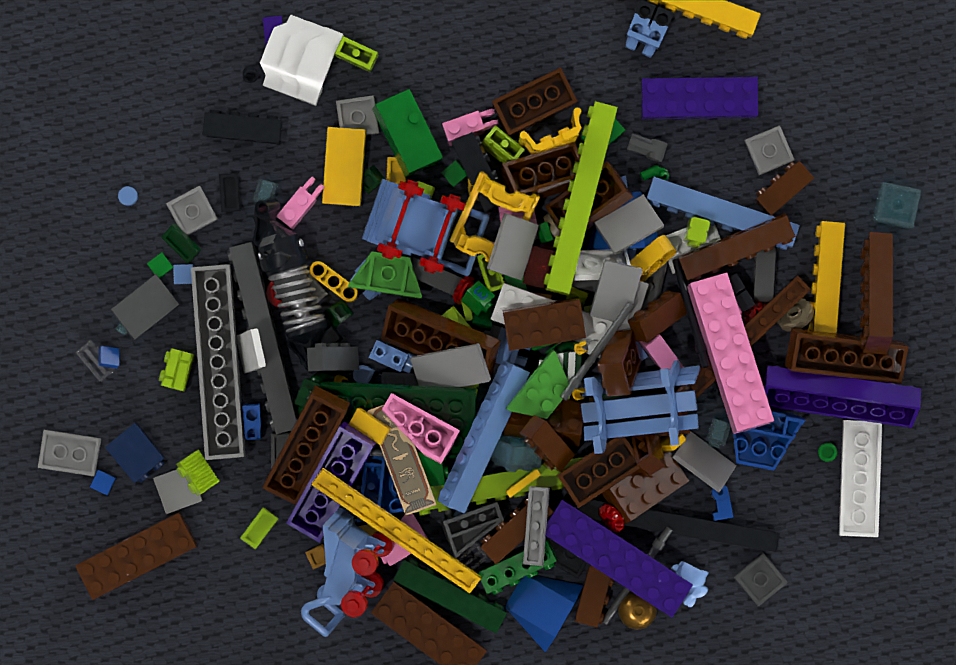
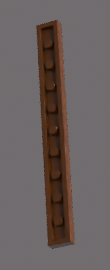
(755, 328)

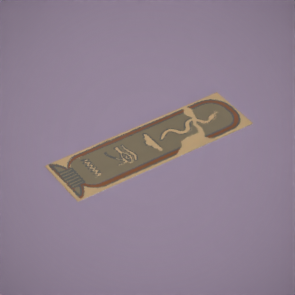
(404, 467)

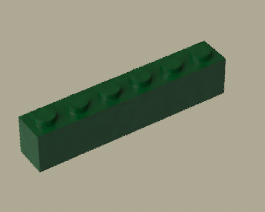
(450, 596)

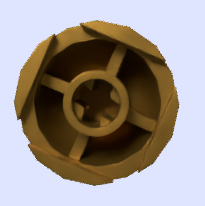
(636, 612)

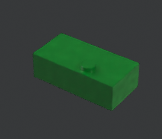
(407, 133)

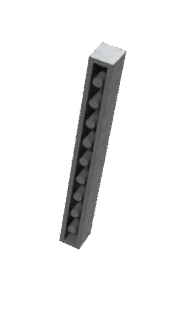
(259, 315)

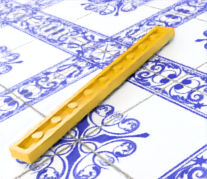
(396, 530)

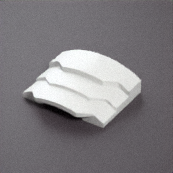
(299, 58)

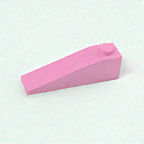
(425, 431)

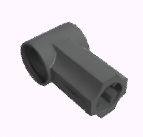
(652, 149)

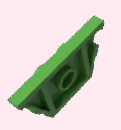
(387, 276)
(542, 390)

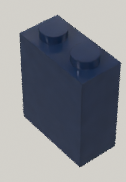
(136, 453)

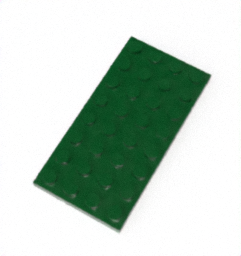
(448, 404)

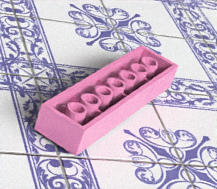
(730, 353)

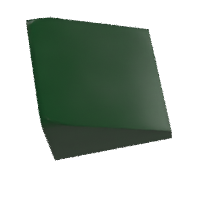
(372, 179)
(338, 313)

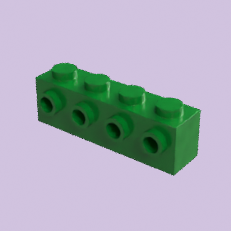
(512, 569)

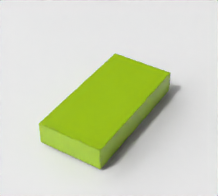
(259, 528)

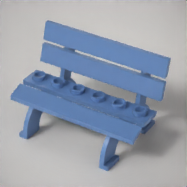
(641, 406)

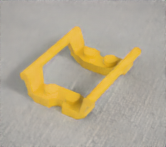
(565, 136)
(496, 193)

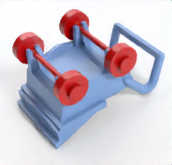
(410, 222)
(349, 570)

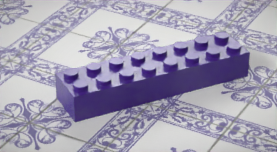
(842, 397)
(617, 558)

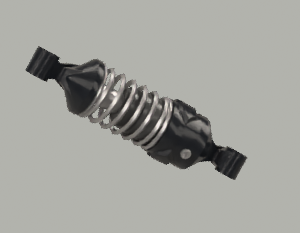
(285, 261)

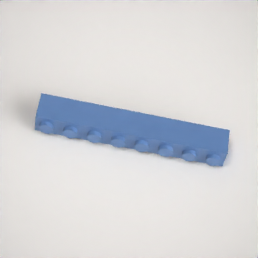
(707, 207)
(482, 437)

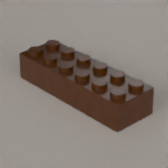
(877, 293)
(428, 332)
(843, 357)
(306, 445)
(136, 556)
(426, 628)

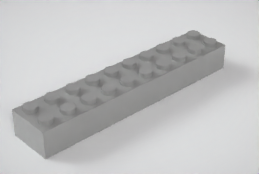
(218, 362)

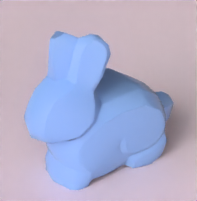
(695, 577)

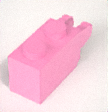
(468, 123)
(299, 204)

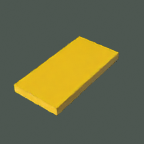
(344, 166)

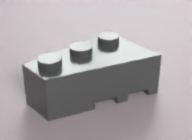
(470, 526)

